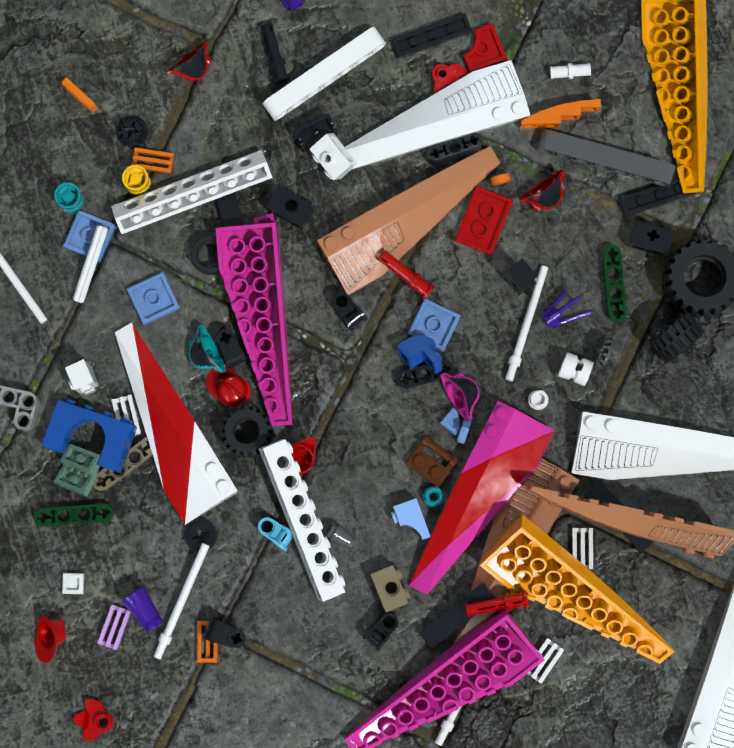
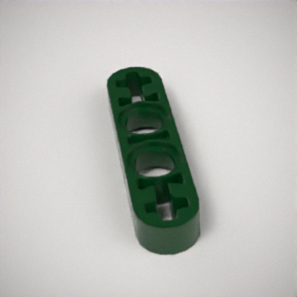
(614, 283)
(74, 515)

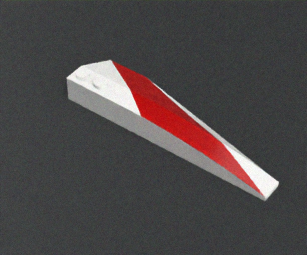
(181, 453)

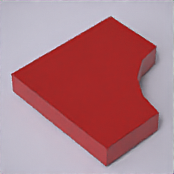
(486, 49)

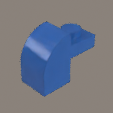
(420, 349)

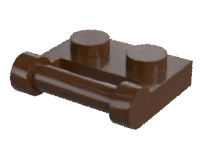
(429, 467)

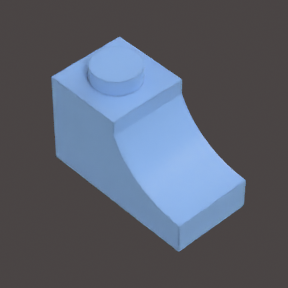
(411, 515)

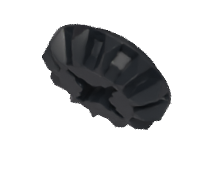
(136, 138)
(192, 530)

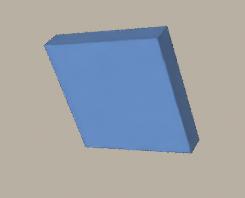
(82, 233)
(153, 298)
(435, 323)

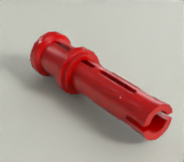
(414, 280)
(507, 602)

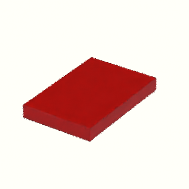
(483, 220)

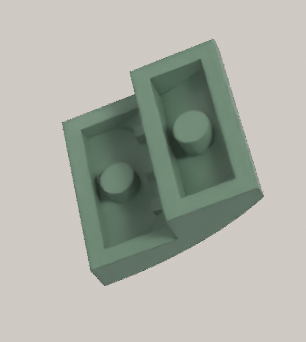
(78, 470)

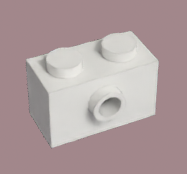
(333, 156)
(81, 377)

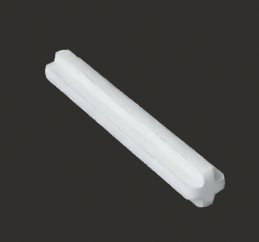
(90, 264)

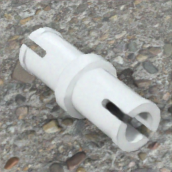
(570, 71)

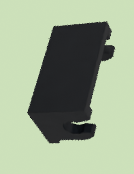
(314, 131)

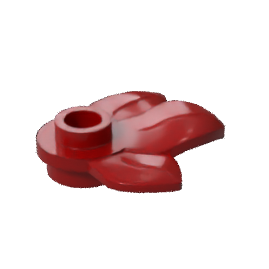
(452, 74)
(90, 720)

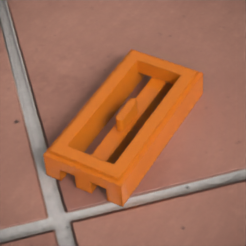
(79, 95)
(137, 151)
(199, 646)

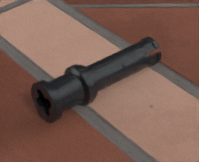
(276, 62)

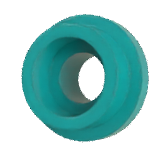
(437, 491)

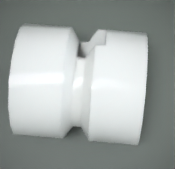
(569, 365)

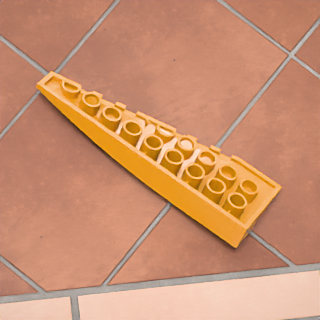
(678, 60)
(554, 577)

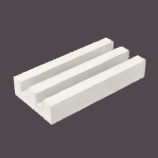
(122, 400)
(582, 545)
(553, 646)

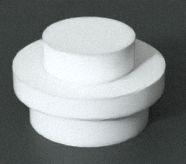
(538, 399)

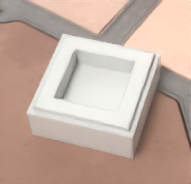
(73, 583)

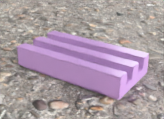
(101, 639)

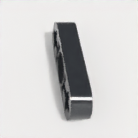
(470, 149)
(411, 384)

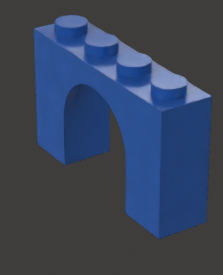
(68, 417)

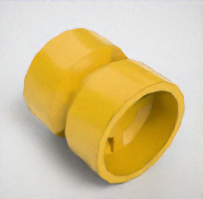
(136, 180)

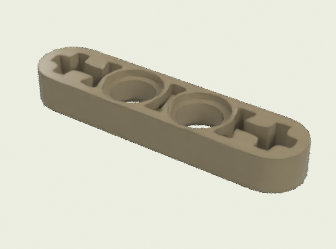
(128, 466)

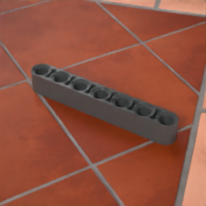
(606, 158)

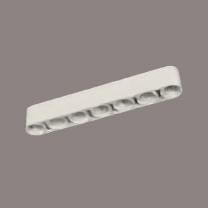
(324, 73)

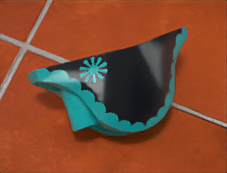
(204, 351)

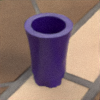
(143, 609)

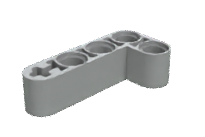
(19, 404)

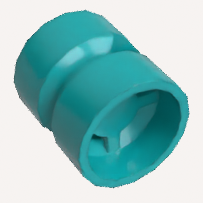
(69, 198)

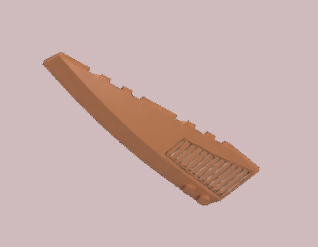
(400, 221)
(532, 507)
(651, 526)

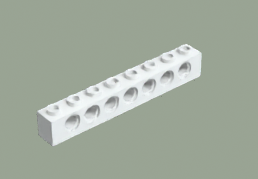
(191, 192)
(270, 455)

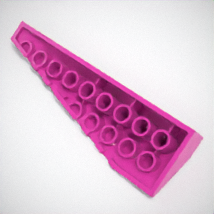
(476, 666)

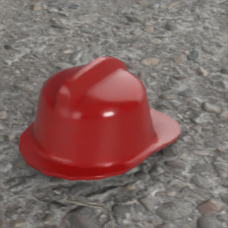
(228, 388)
(48, 636)

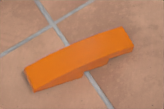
(552, 116)

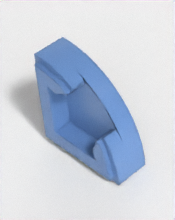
(451, 421)
(464, 431)

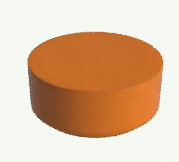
(500, 179)

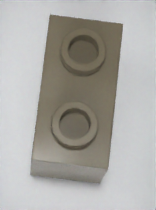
(395, 600)

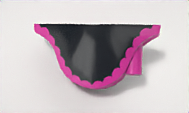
(461, 392)

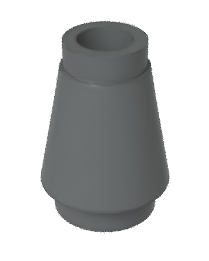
(338, 535)

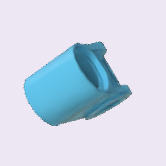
(277, 533)

